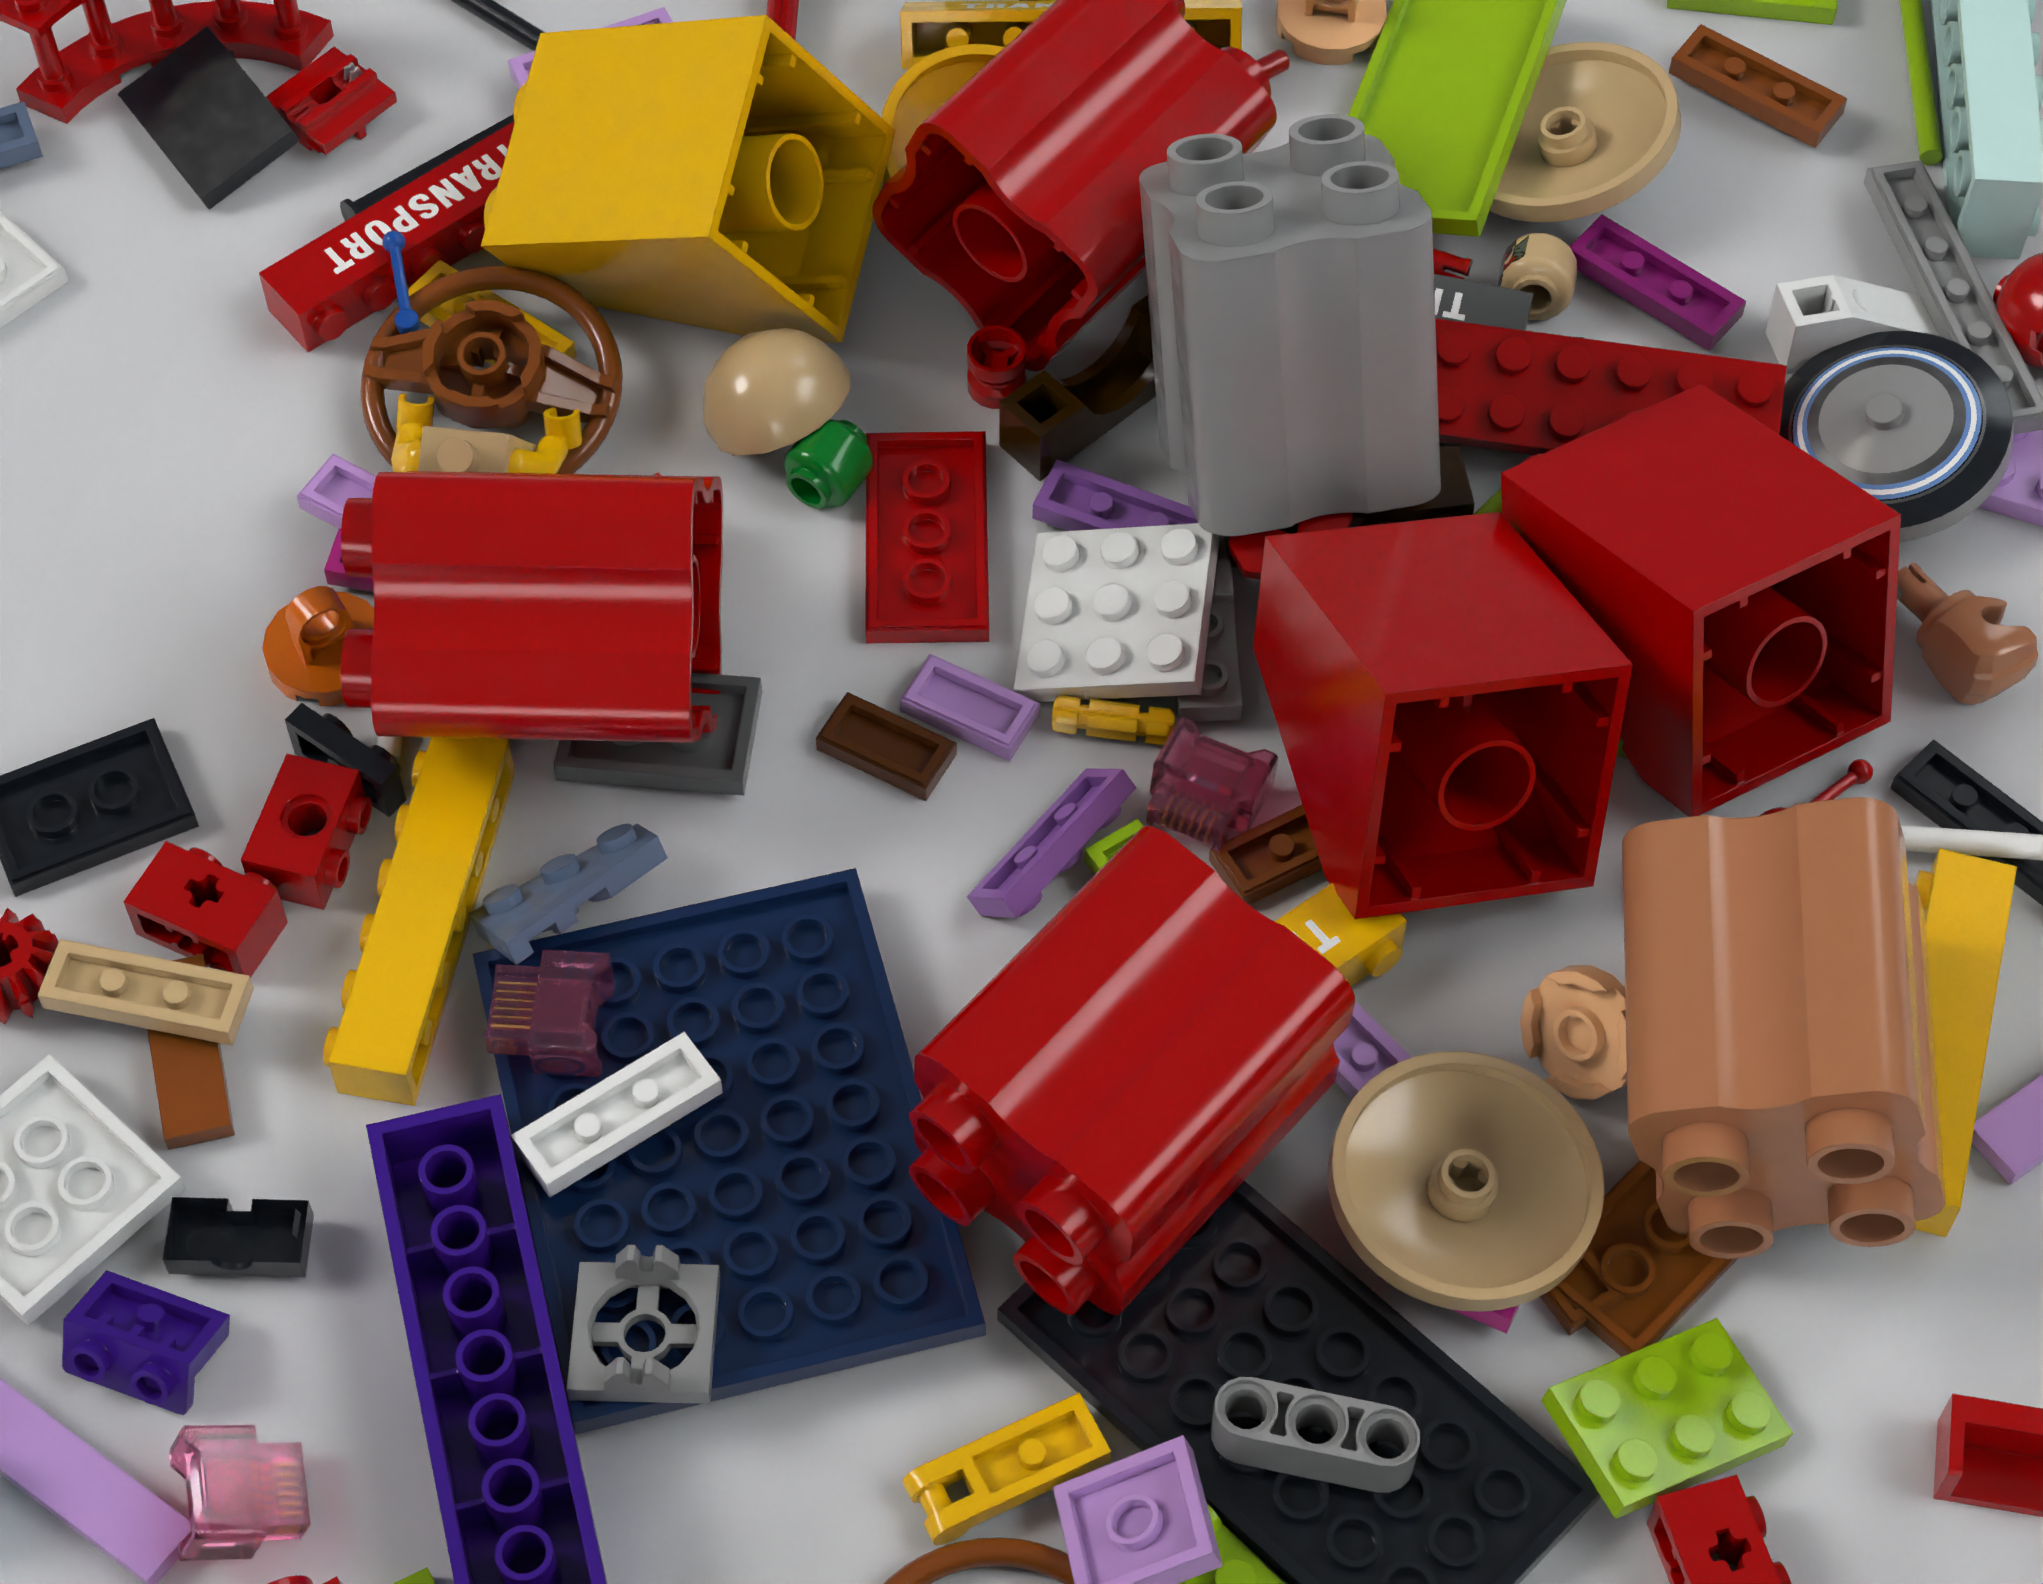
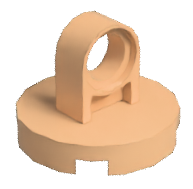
(1330, 29)
(1578, 1031)

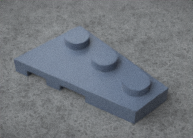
(551, 900)

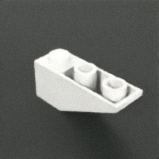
(1835, 309)

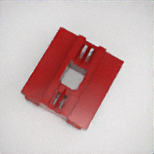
(351, 95)

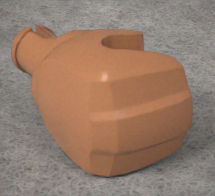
(1965, 640)

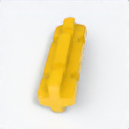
(1112, 720)

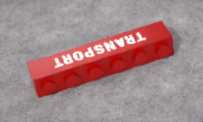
(350, 273)

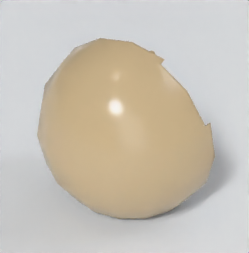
(772, 391)

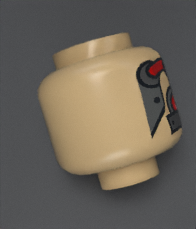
(1542, 267)

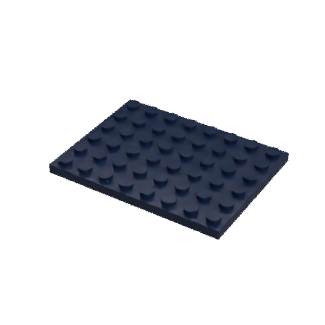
(777, 1180)

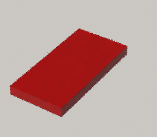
(927, 538)

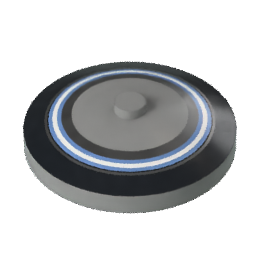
(1906, 423)

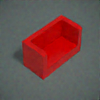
(1990, 1455)

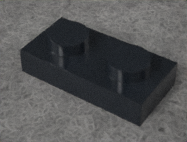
(331, 741)

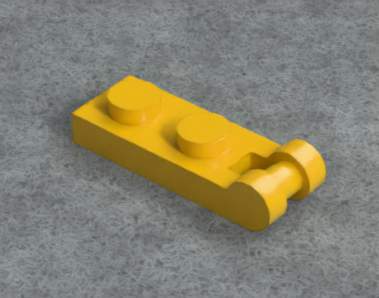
(1008, 1467)

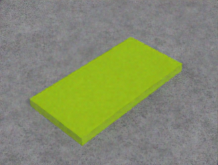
(1452, 97)

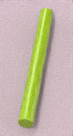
(1921, 82)

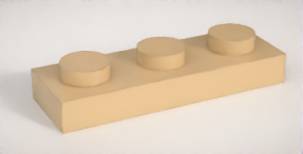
(146, 992)

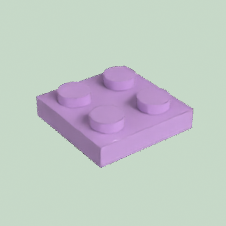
(1139, 1519)

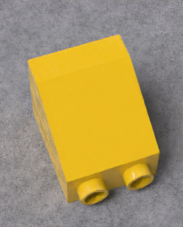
(692, 176)

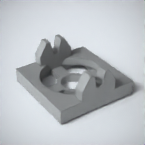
(647, 1377)

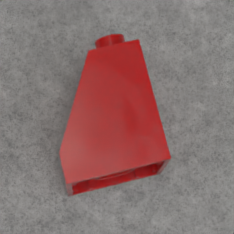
(1730, 581)
(1439, 711)

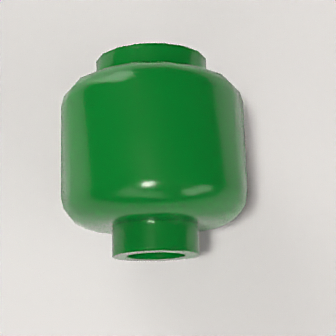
(828, 464)

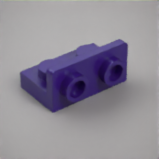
(141, 1341)

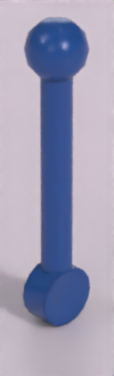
(406, 319)

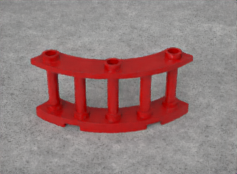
(93, 64)

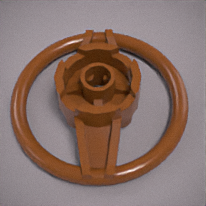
(524, 374)

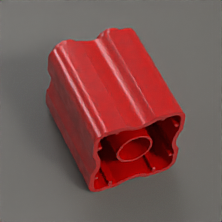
(1033, 168)
(536, 605)
(1125, 1073)

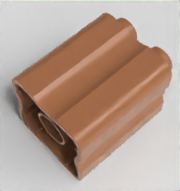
(1780, 1026)

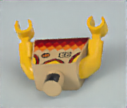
(441, 449)

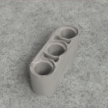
(1348, 1420)

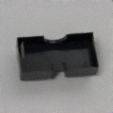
(214, 1240)

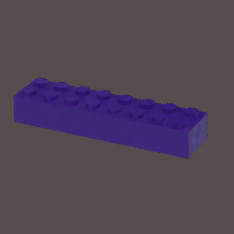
(483, 1349)

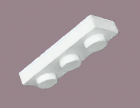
(616, 1114)

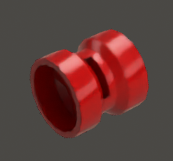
(995, 364)

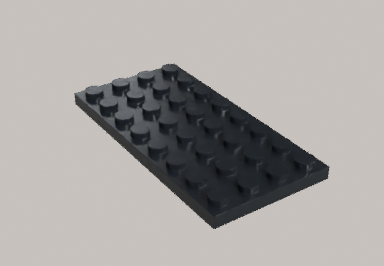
(1279, 1308)

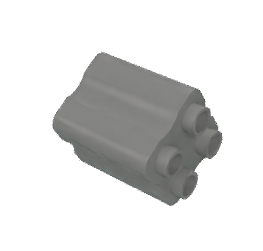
(1292, 327)

